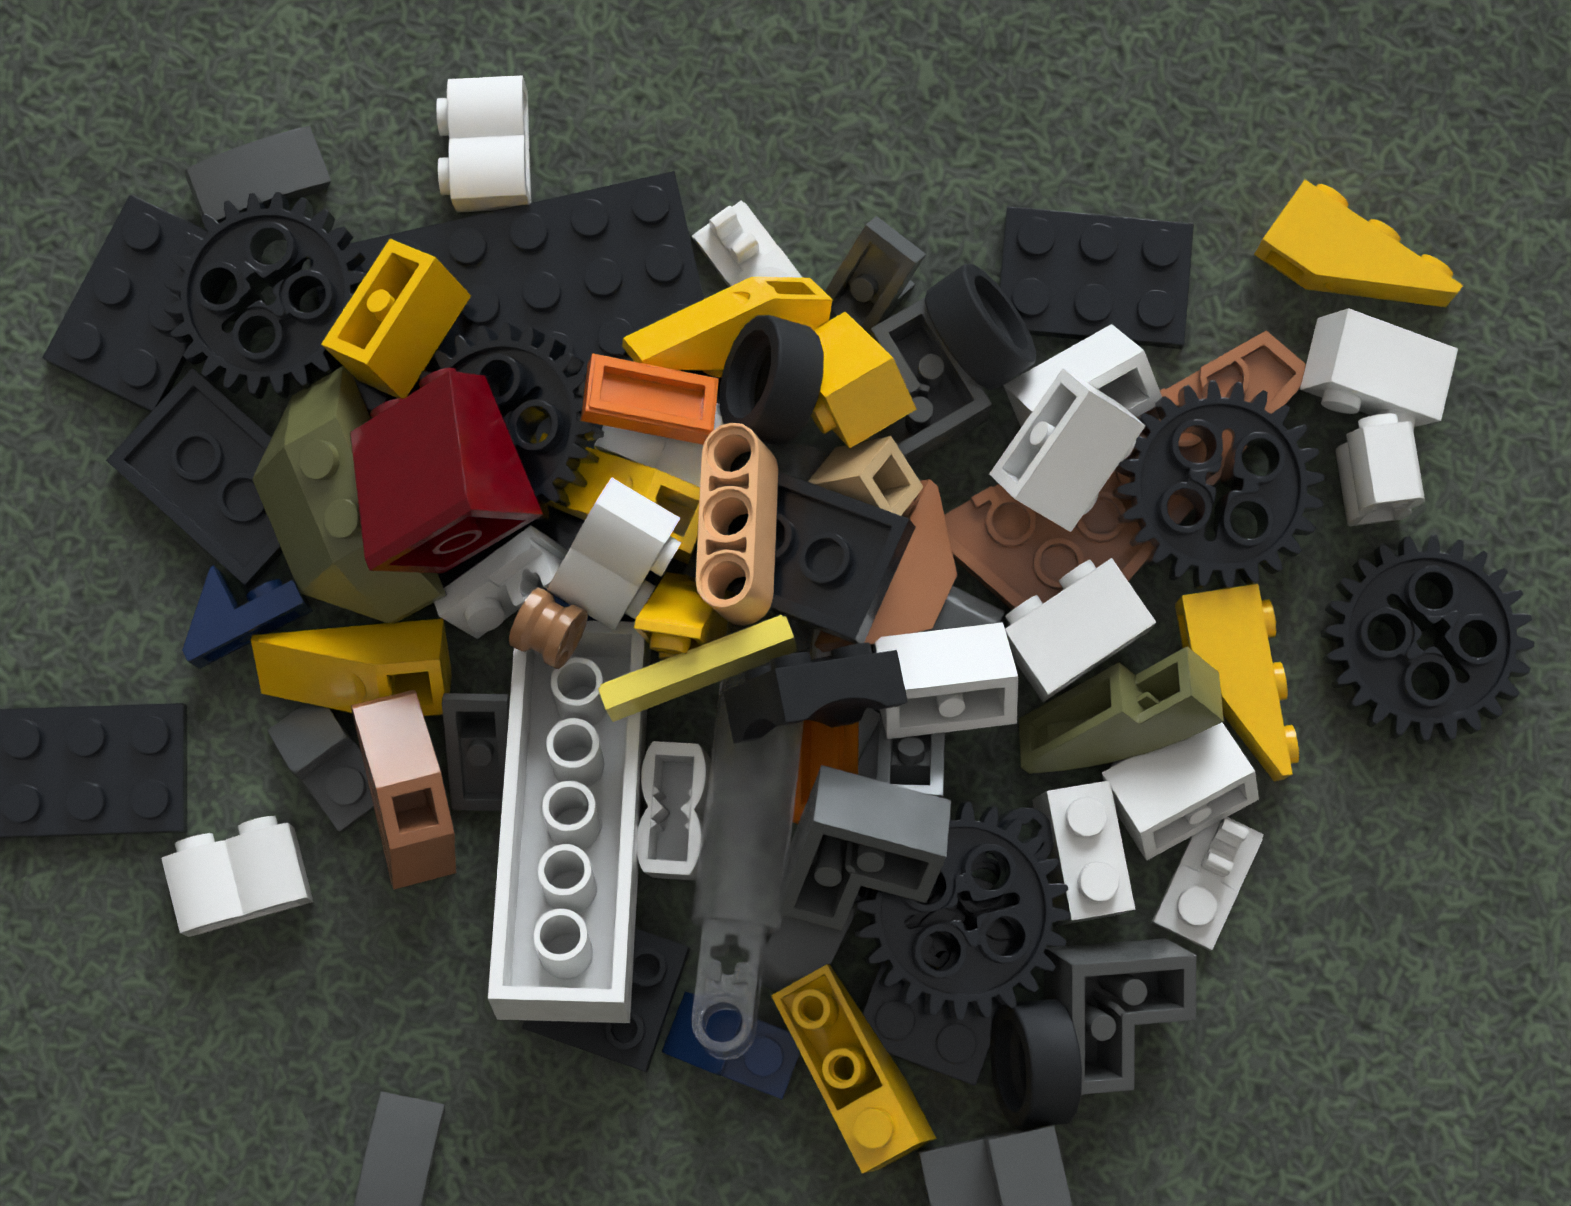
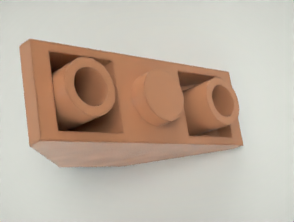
(920, 580)
(406, 789)

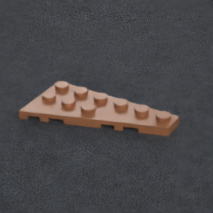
(1027, 554)

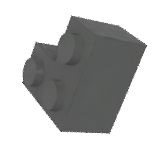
(943, 393)
(861, 836)
(1110, 992)
(997, 1170)

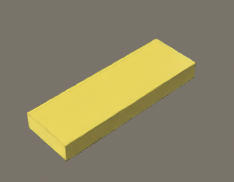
(697, 668)

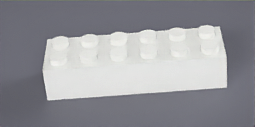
(569, 837)

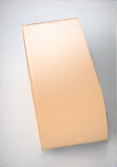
(721, 500)

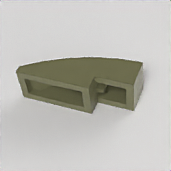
(1122, 715)

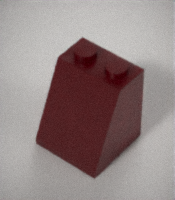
(438, 476)

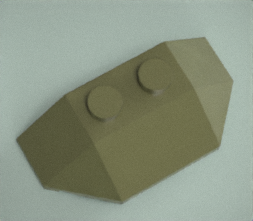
(314, 506)

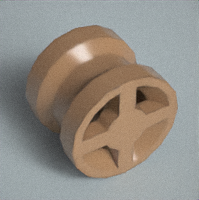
(548, 628)

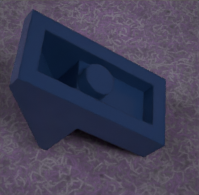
(224, 627)
(763, 1067)

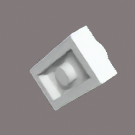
(742, 247)
(501, 582)
(1208, 881)

